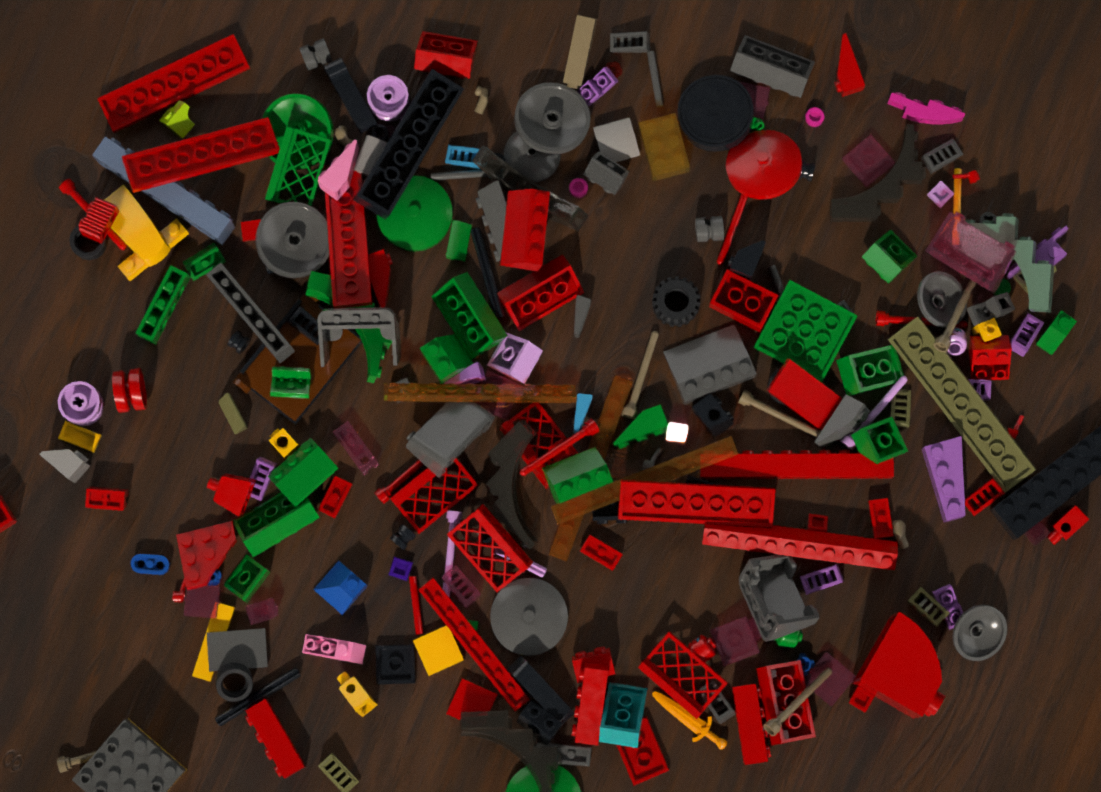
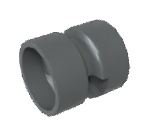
(315, 54)
(709, 229)

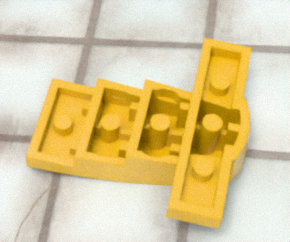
(141, 234)

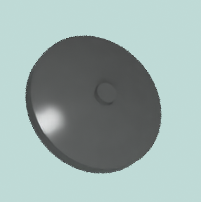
(552, 118)
(292, 240)
(529, 616)

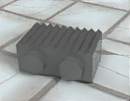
(606, 173)

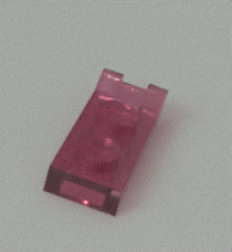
(355, 447)

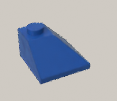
(340, 587)

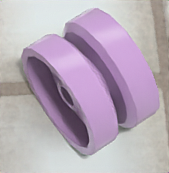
(390, 87)
(74, 394)

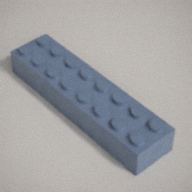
(171, 196)

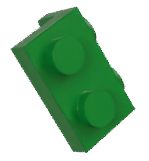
(290, 382)

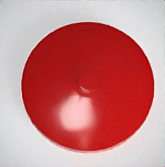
(764, 164)

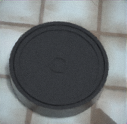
(715, 113)

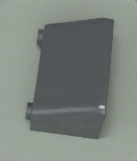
(448, 434)
(774, 597)

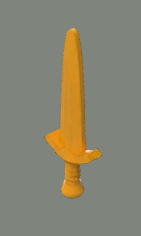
(697, 725)

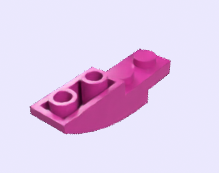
(933, 113)

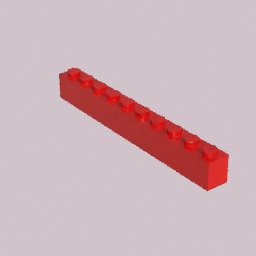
(798, 466)
(804, 544)

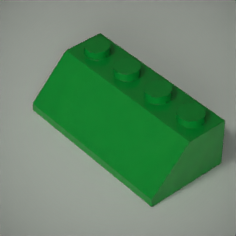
(469, 315)
(273, 522)

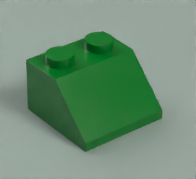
(889, 256)
(880, 441)

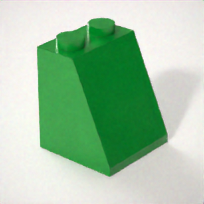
(446, 357)

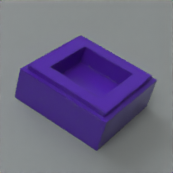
(400, 568)

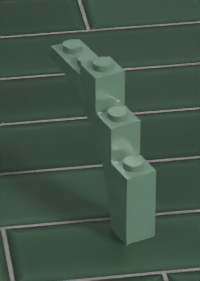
(1036, 275)

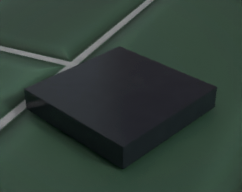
(395, 664)

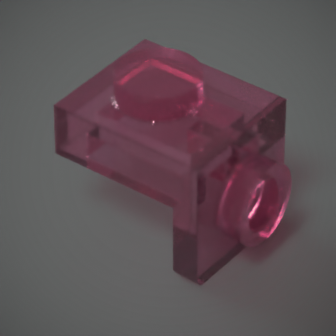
(262, 611)

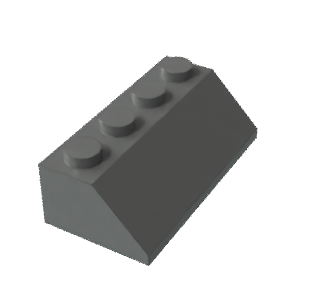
(772, 66)
(494, 208)

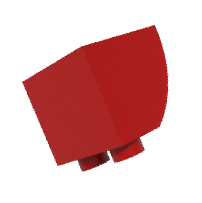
(903, 669)

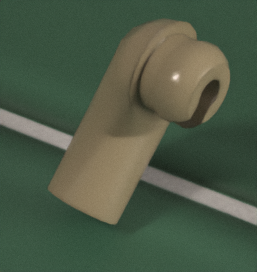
(483, 99)
(341, 135)
(900, 533)

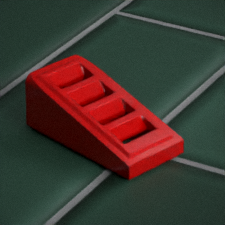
(969, 505)

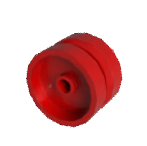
(129, 390)

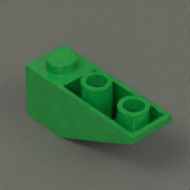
(646, 423)

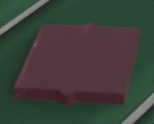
(759, 98)
(202, 602)

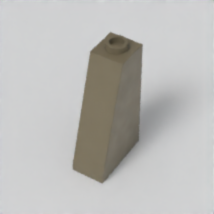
(579, 51)

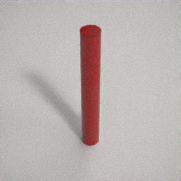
(416, 605)

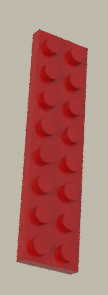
(173, 83)
(200, 154)
(348, 248)
(696, 503)

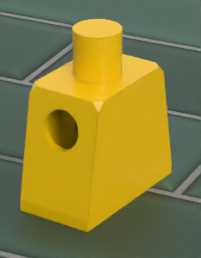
(360, 698)

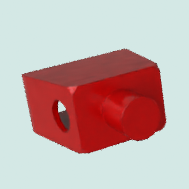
(232, 492)
(1074, 518)

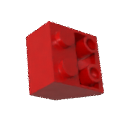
(990, 359)

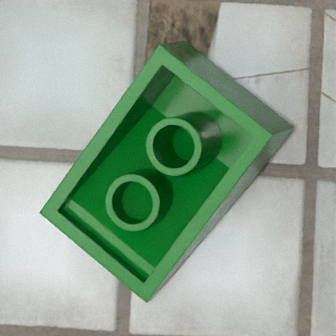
(870, 370)

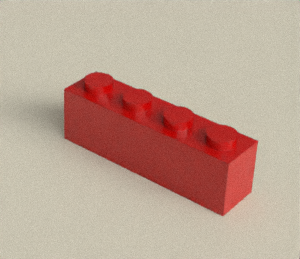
(591, 703)
(749, 723)
(275, 738)

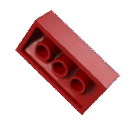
(525, 229)
(540, 292)
(779, 688)

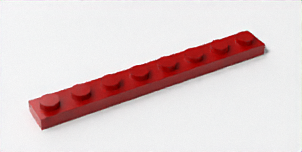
(474, 644)

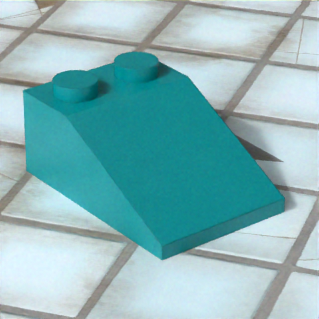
(623, 715)

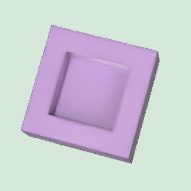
(940, 194)

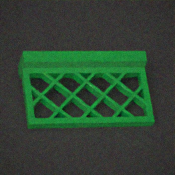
(284, 159)

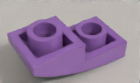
(597, 86)
(947, 598)

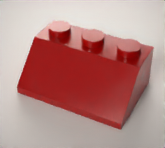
(445, 54)

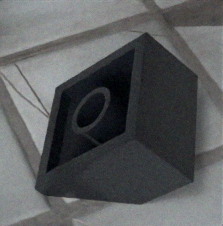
(746, 260)

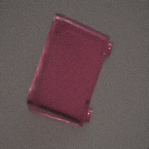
(971, 252)

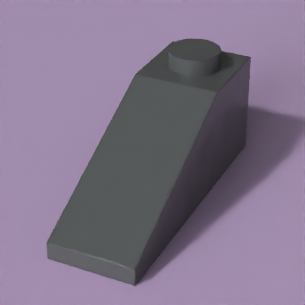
(844, 420)

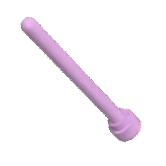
(848, 440)
(453, 518)

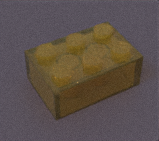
(663, 147)

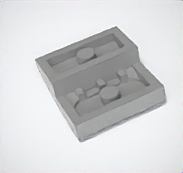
(617, 140)
(368, 155)

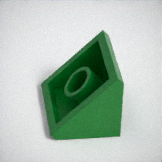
(246, 578)

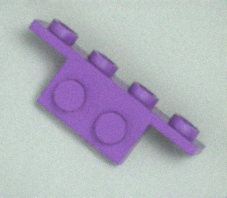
(1047, 251)

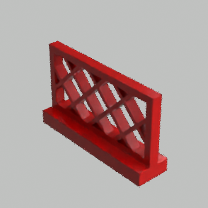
(529, 454)
(419, 482)
(503, 540)
(671, 687)

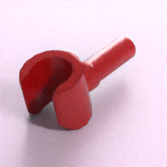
(972, 176)
(1014, 432)
(179, 596)

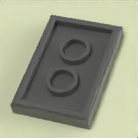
(237, 646)

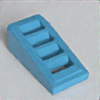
(450, 154)
(582, 405)

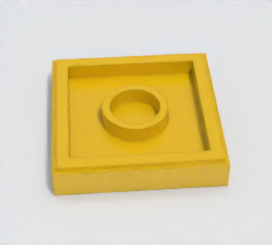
(438, 650)

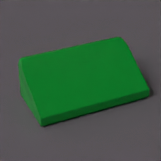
(458, 241)
(203, 261)

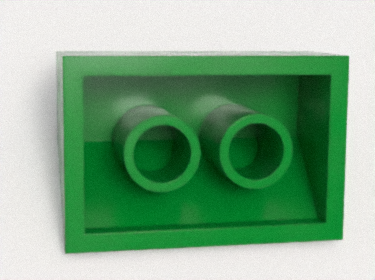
(303, 472)
(577, 475)

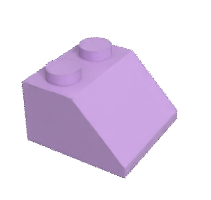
(515, 358)

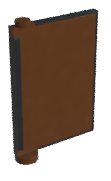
(257, 372)

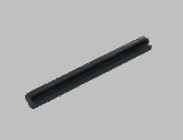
(487, 272)
(257, 697)

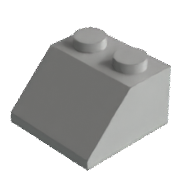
(67, 462)

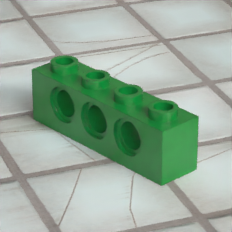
(163, 304)

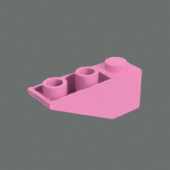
(338, 176)
(334, 649)

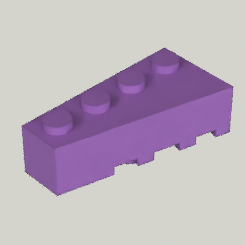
(946, 473)

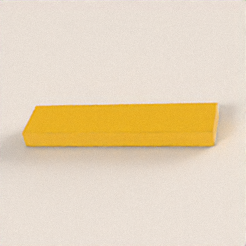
(220, 624)

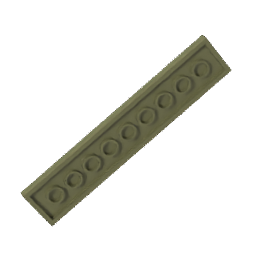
(962, 404)

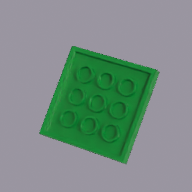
(805, 330)

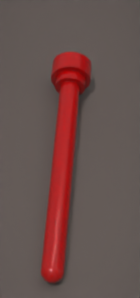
(68, 187)
(731, 230)
(884, 318)
(589, 428)
(384, 493)

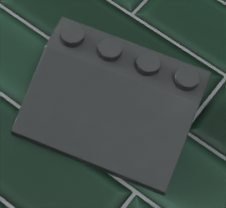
(709, 364)

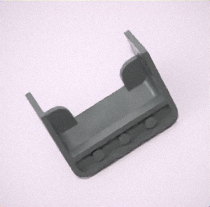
(334, 320)

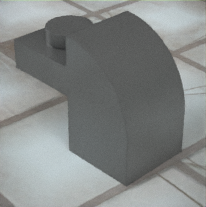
(992, 308)

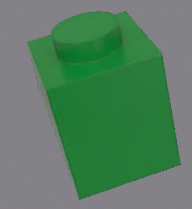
(1056, 332)

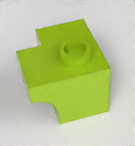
(177, 119)

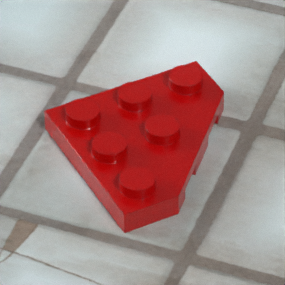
(204, 552)

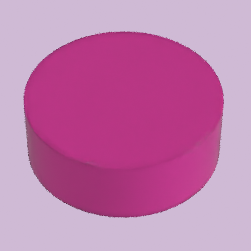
(814, 117)
(578, 187)

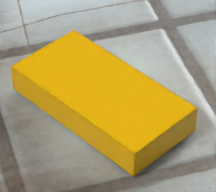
(79, 436)

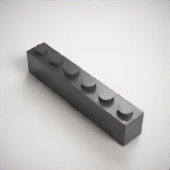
(250, 313)

